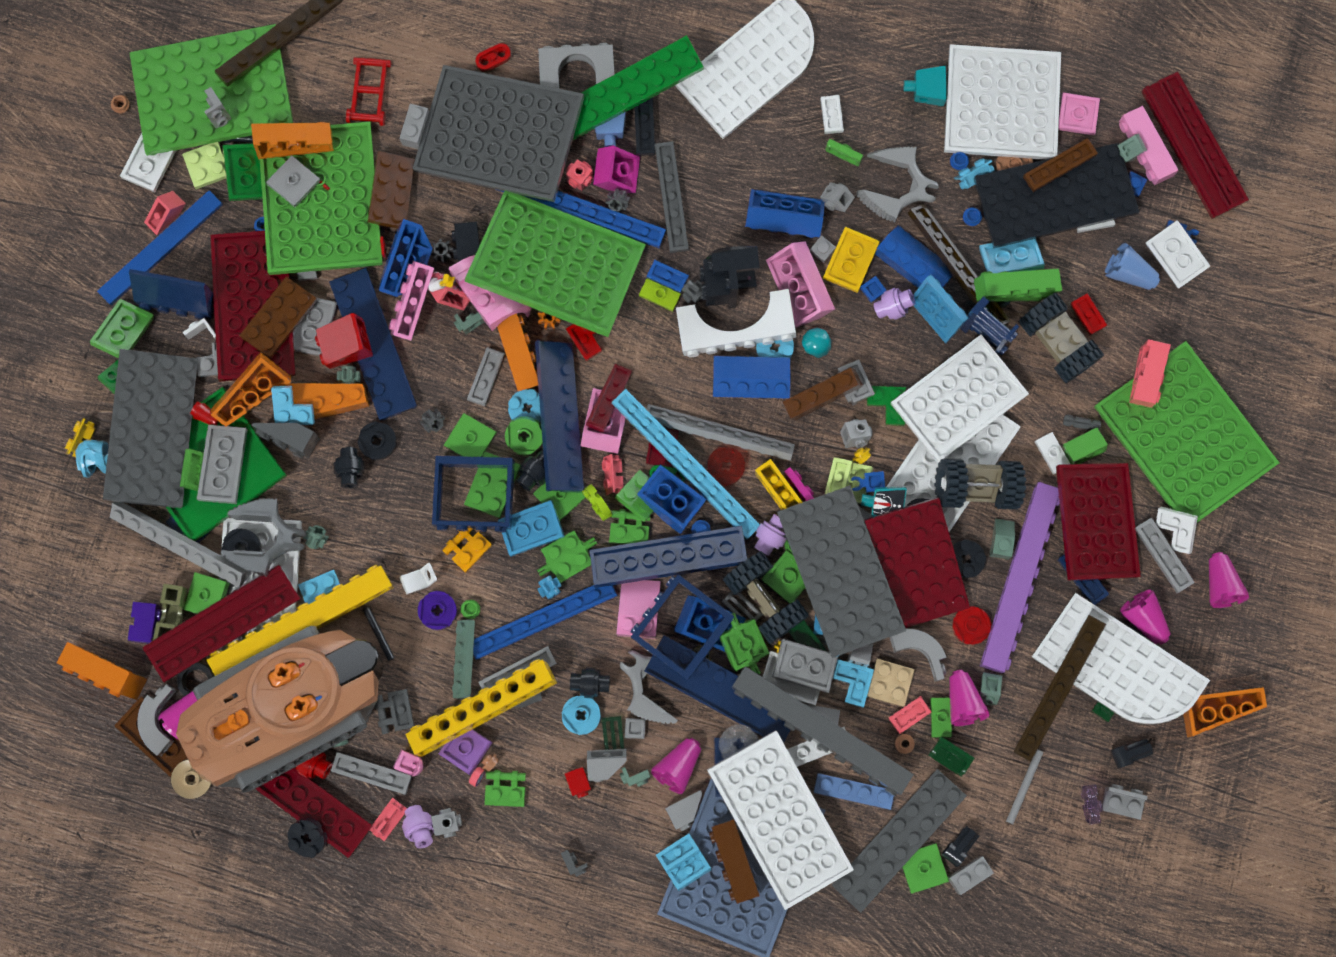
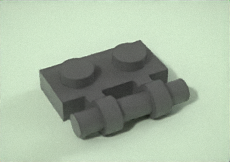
(400, 710)

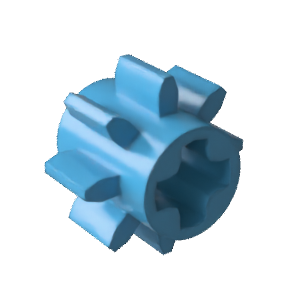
(549, 587)

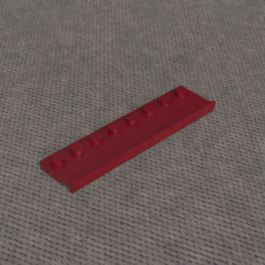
(1194, 145)
(221, 623)

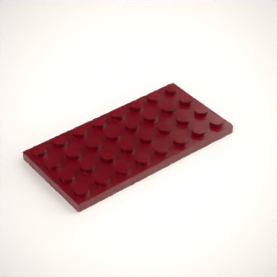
(239, 292)

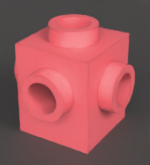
(579, 180)

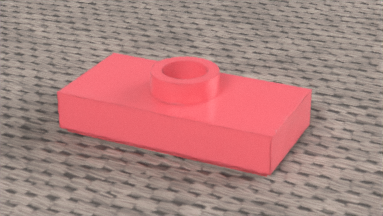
(909, 715)

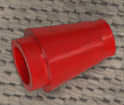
(203, 413)

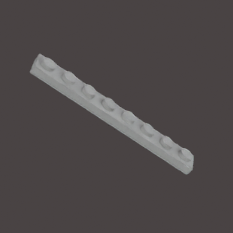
(722, 433)
(178, 543)

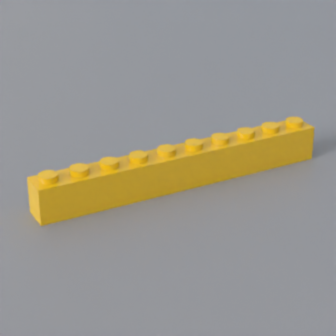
(318, 613)

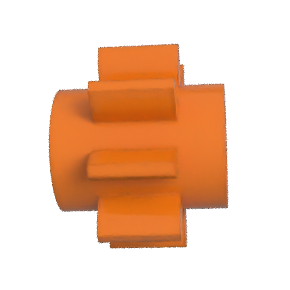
(546, 322)

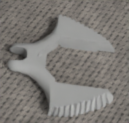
(891, 207)
(641, 704)

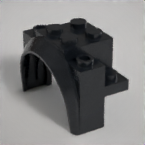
(726, 272)

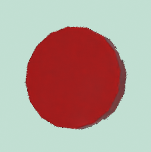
(971, 625)

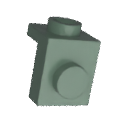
(639, 779)

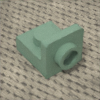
(1132, 148)
(471, 323)
(990, 688)

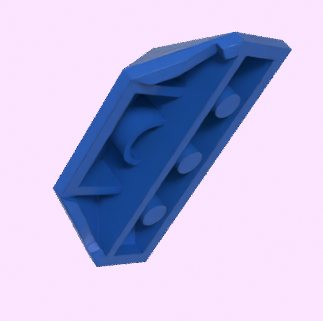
(408, 246)

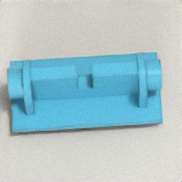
(967, 175)

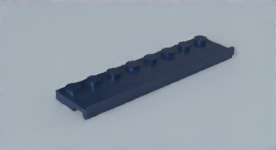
(383, 370)
(559, 416)
(712, 687)

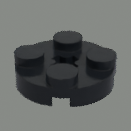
(367, 436)
(244, 537)
(977, 558)
(300, 844)

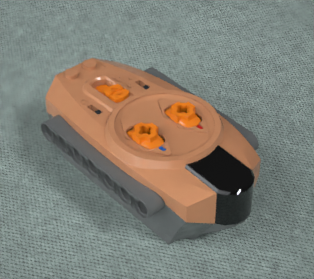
(280, 708)

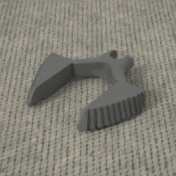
(264, 511)

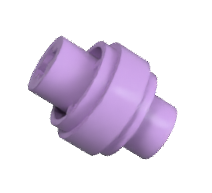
(894, 303)
(770, 535)
(418, 826)

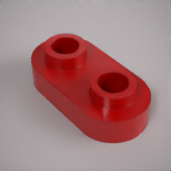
(491, 55)

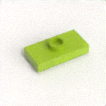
(659, 295)

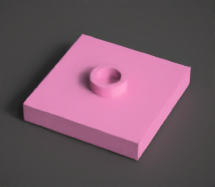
(1078, 114)

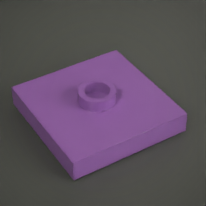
(466, 751)

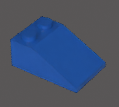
(671, 499)
(700, 621)

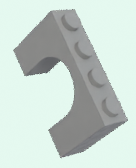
(554, 59)

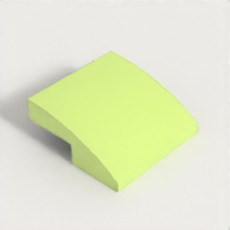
(841, 475)

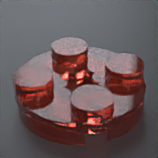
(726, 455)

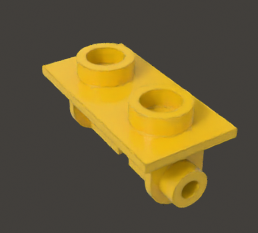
(81, 431)

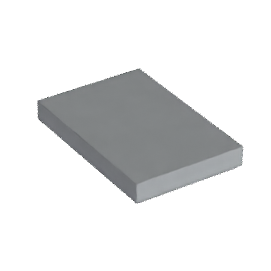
(318, 316)
(804, 666)

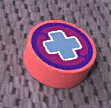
(477, 776)

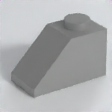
(861, 656)
(604, 763)
(684, 811)

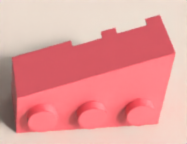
(1149, 373)

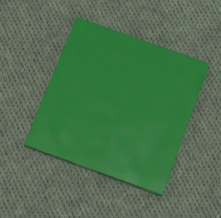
(258, 475)

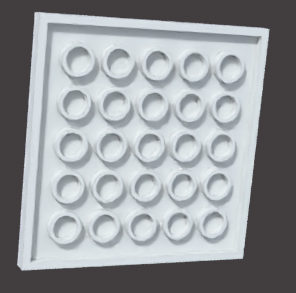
(1002, 102)

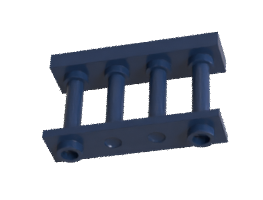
(989, 327)

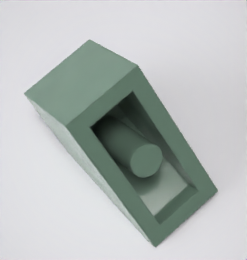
(1003, 539)

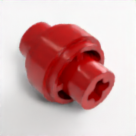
(315, 767)

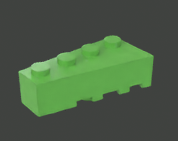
(1018, 286)

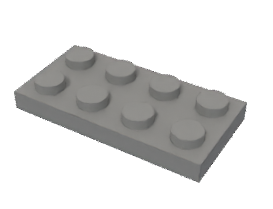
(222, 464)

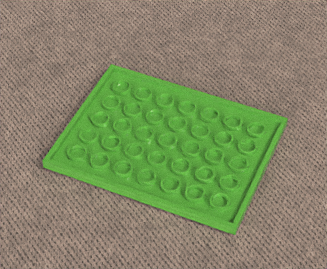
(173, 84)
(327, 226)
(555, 263)
(1192, 440)

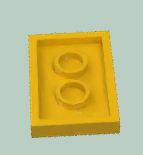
(851, 259)

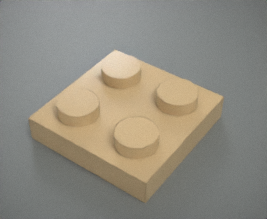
(890, 682)

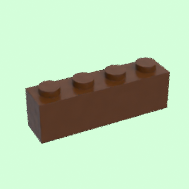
(822, 393)
(735, 862)

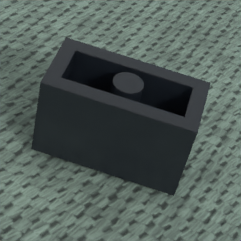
(466, 240)

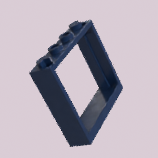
(472, 462)
(660, 600)

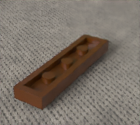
(1060, 164)

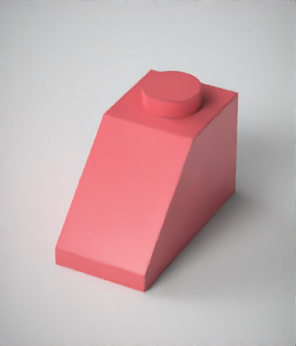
(164, 211)

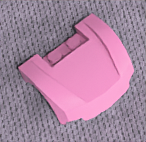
(489, 305)

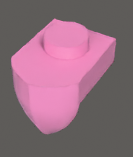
(408, 763)

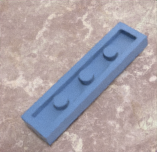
(853, 791)

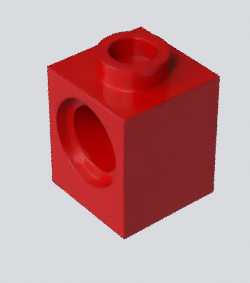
(578, 782)

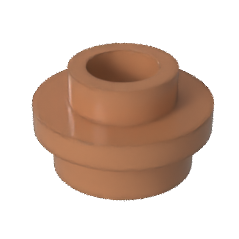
(118, 99)
(900, 748)
(489, 762)

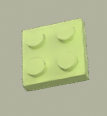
(205, 165)

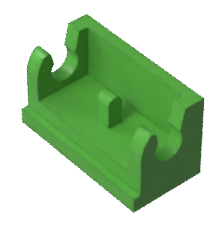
(1085, 447)

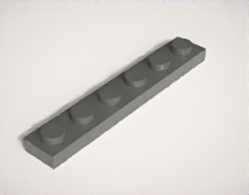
(671, 197)

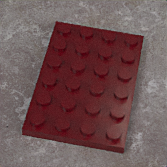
(1098, 521)
(919, 561)

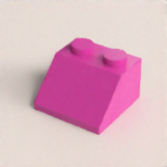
(616, 169)

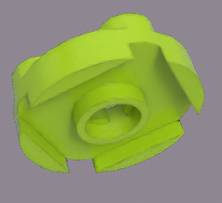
(597, 502)

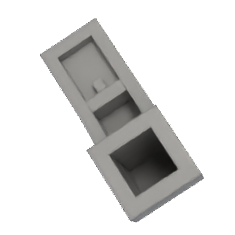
(925, 644)
(149, 724)

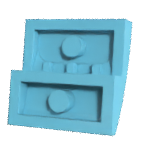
(683, 862)

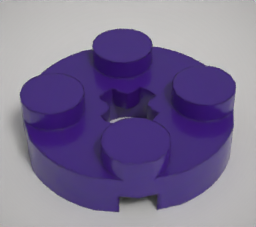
(430, 602)

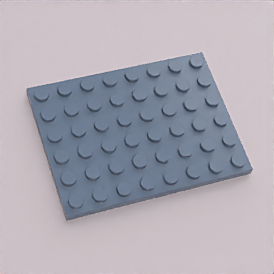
(706, 901)

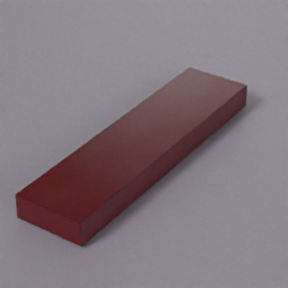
(612, 389)

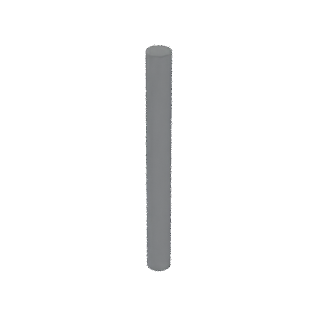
(1024, 787)

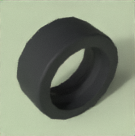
(181, 683)

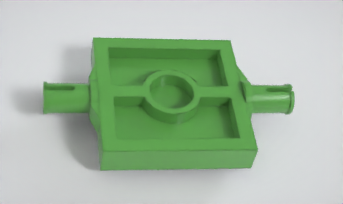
(566, 556)
(744, 644)

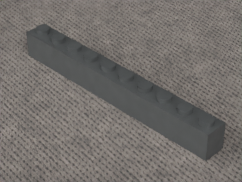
(822, 731)

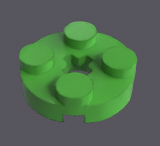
(516, 442)

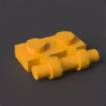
(471, 552)

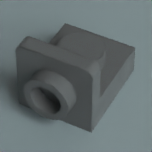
(570, 861)

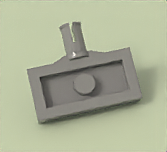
(208, 365)

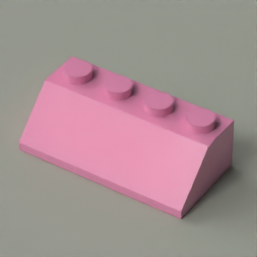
(796, 270)

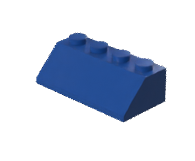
(785, 213)
(912, 258)
(751, 377)

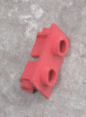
(611, 466)
(388, 819)

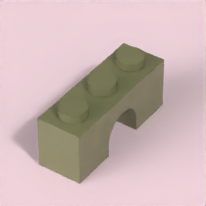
(173, 603)

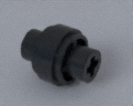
(349, 467)
(532, 472)
(590, 682)

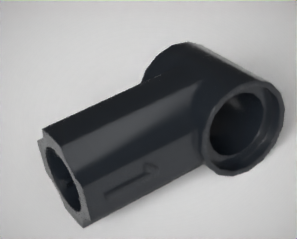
(1126, 755)
(958, 849)

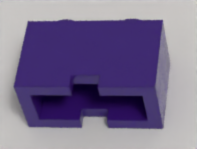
(144, 623)

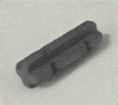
(1080, 422)

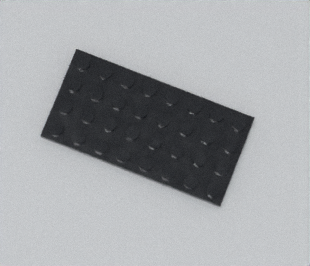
(1081, 198)

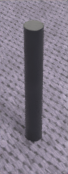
(378, 633)

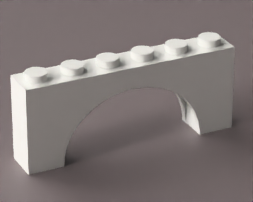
(773, 326)

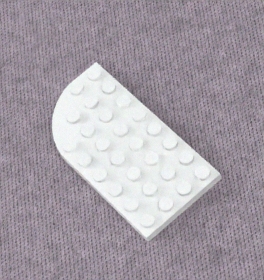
(751, 67)
(1123, 668)

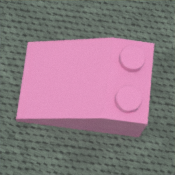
(611, 438)
(634, 601)

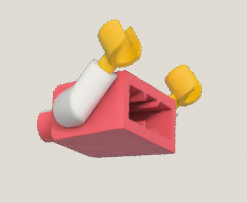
(447, 291)

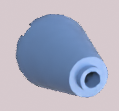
(1131, 268)

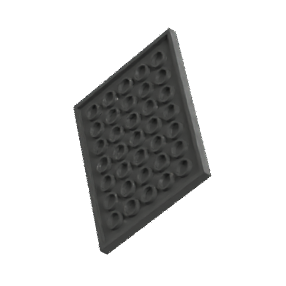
(498, 133)

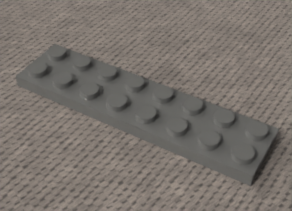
(899, 840)

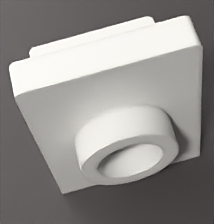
(196, 327)
(418, 579)

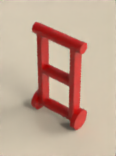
(380, 116)

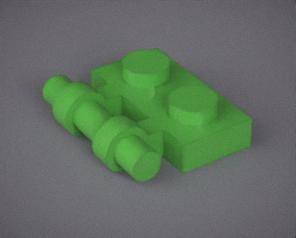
(626, 533)
(505, 795)

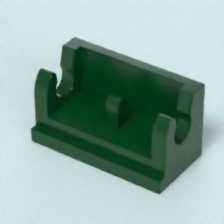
(951, 756)

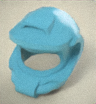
(91, 454)

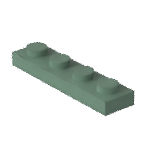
(463, 659)

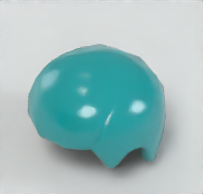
(817, 342)

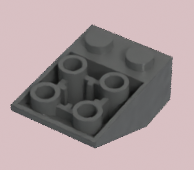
(294, 436)

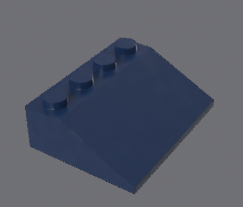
(172, 295)

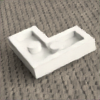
(1182, 525)

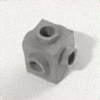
(837, 197)
(856, 433)
(439, 823)

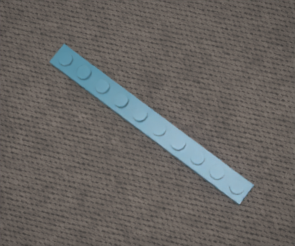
(685, 463)

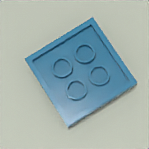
(939, 309)

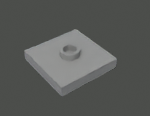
(293, 181)

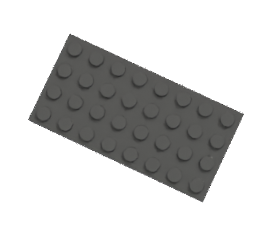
(150, 428)
(841, 571)

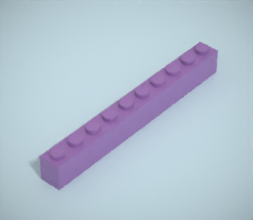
(1020, 577)

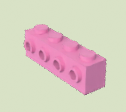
(1156, 159)
(412, 300)

